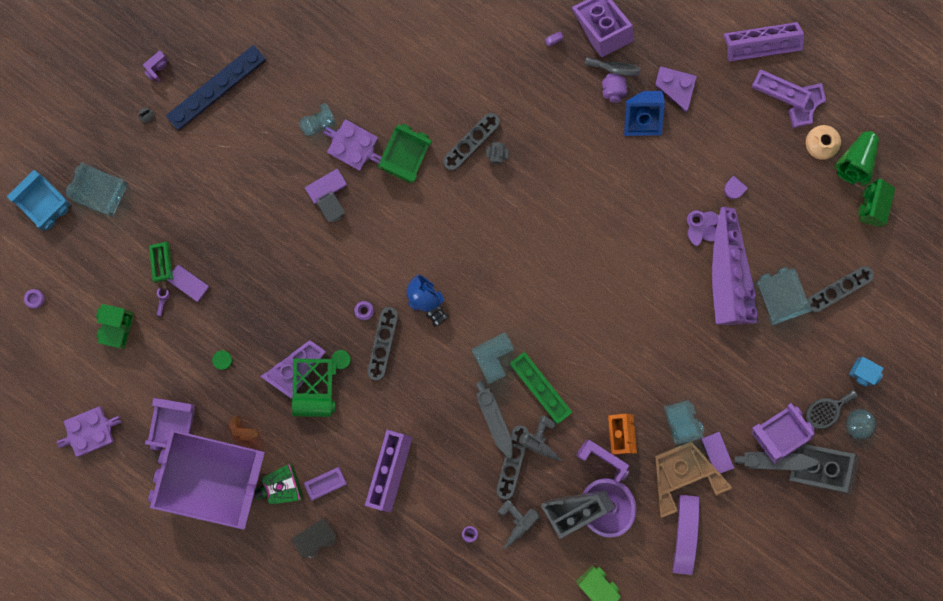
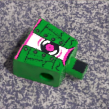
(280, 486)

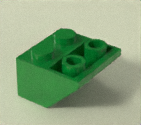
(877, 203)

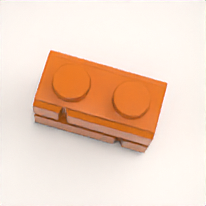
(622, 434)

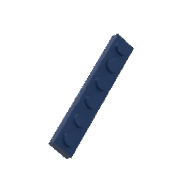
(216, 87)

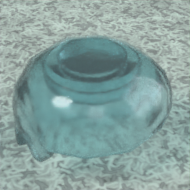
(861, 423)

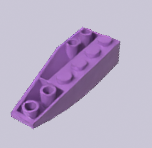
(731, 274)

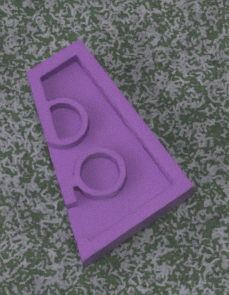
(282, 374)

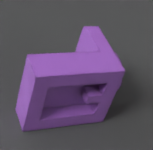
(155, 63)

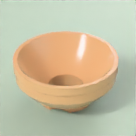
(815, 146)

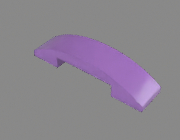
(686, 534)

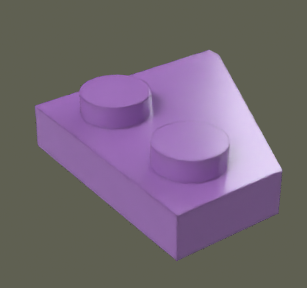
(676, 85)

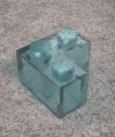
(488, 354)
(682, 422)

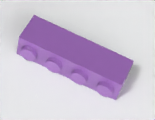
(388, 471)

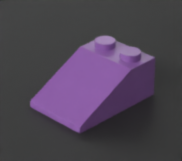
(604, 25)

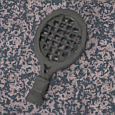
(614, 67)
(844, 400)

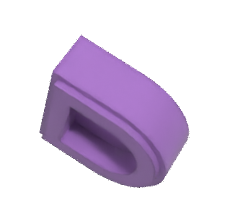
(734, 188)

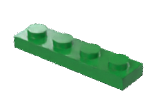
(540, 388)

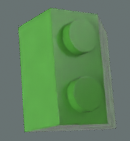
(596, 586)

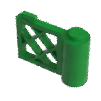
(308, 403)

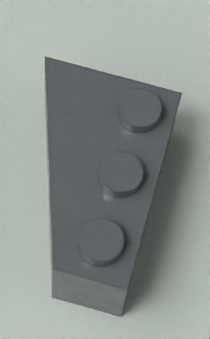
(576, 510)

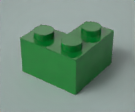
(115, 325)

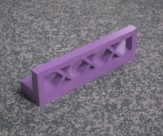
(764, 43)

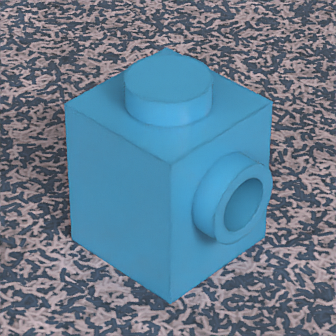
(866, 372)

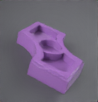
(803, 118)

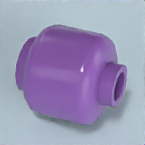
(614, 87)

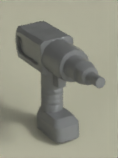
(536, 442)
(523, 523)

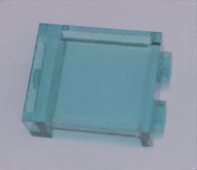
(96, 189)
(783, 295)

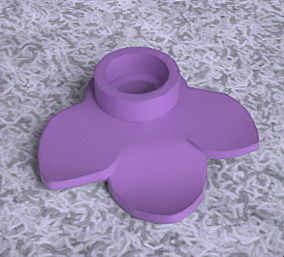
(704, 229)

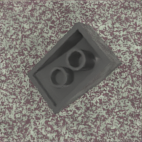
(834, 470)

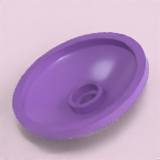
(622, 516)

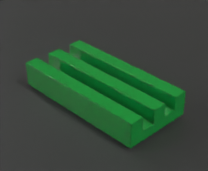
(168, 265)

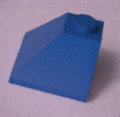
(644, 114)

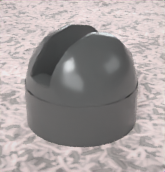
(148, 118)

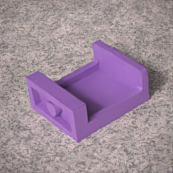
(169, 416)
(783, 433)
(589, 446)

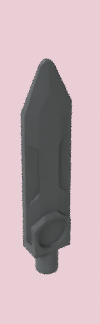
(494, 419)
(761, 460)

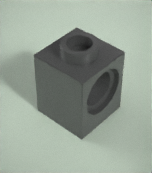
(330, 207)

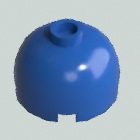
(423, 295)

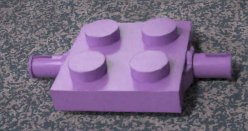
(352, 145)
(89, 431)

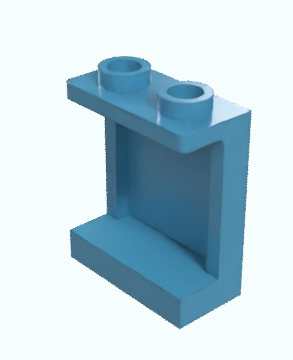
(39, 200)

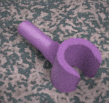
(162, 299)

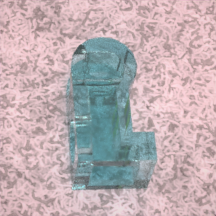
(313, 124)

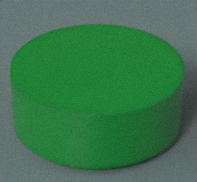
(341, 359)
(222, 360)

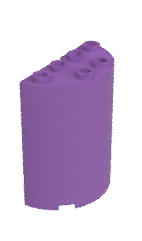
(206, 479)

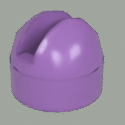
(472, 531)

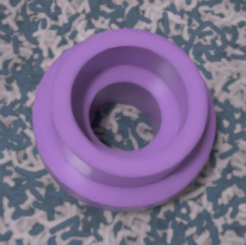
(359, 306)

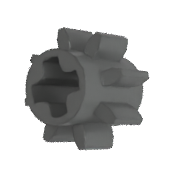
(497, 153)

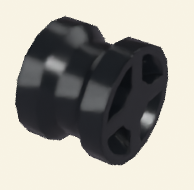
(437, 316)

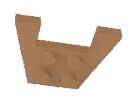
(681, 467)

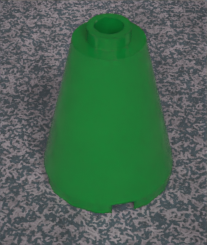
(859, 160)

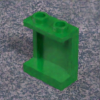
(404, 153)

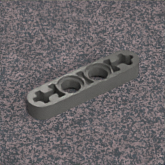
(469, 140)
(839, 289)
(380, 343)
(516, 463)

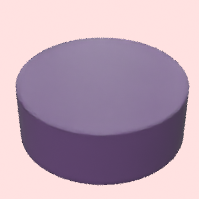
(553, 39)
(34, 298)

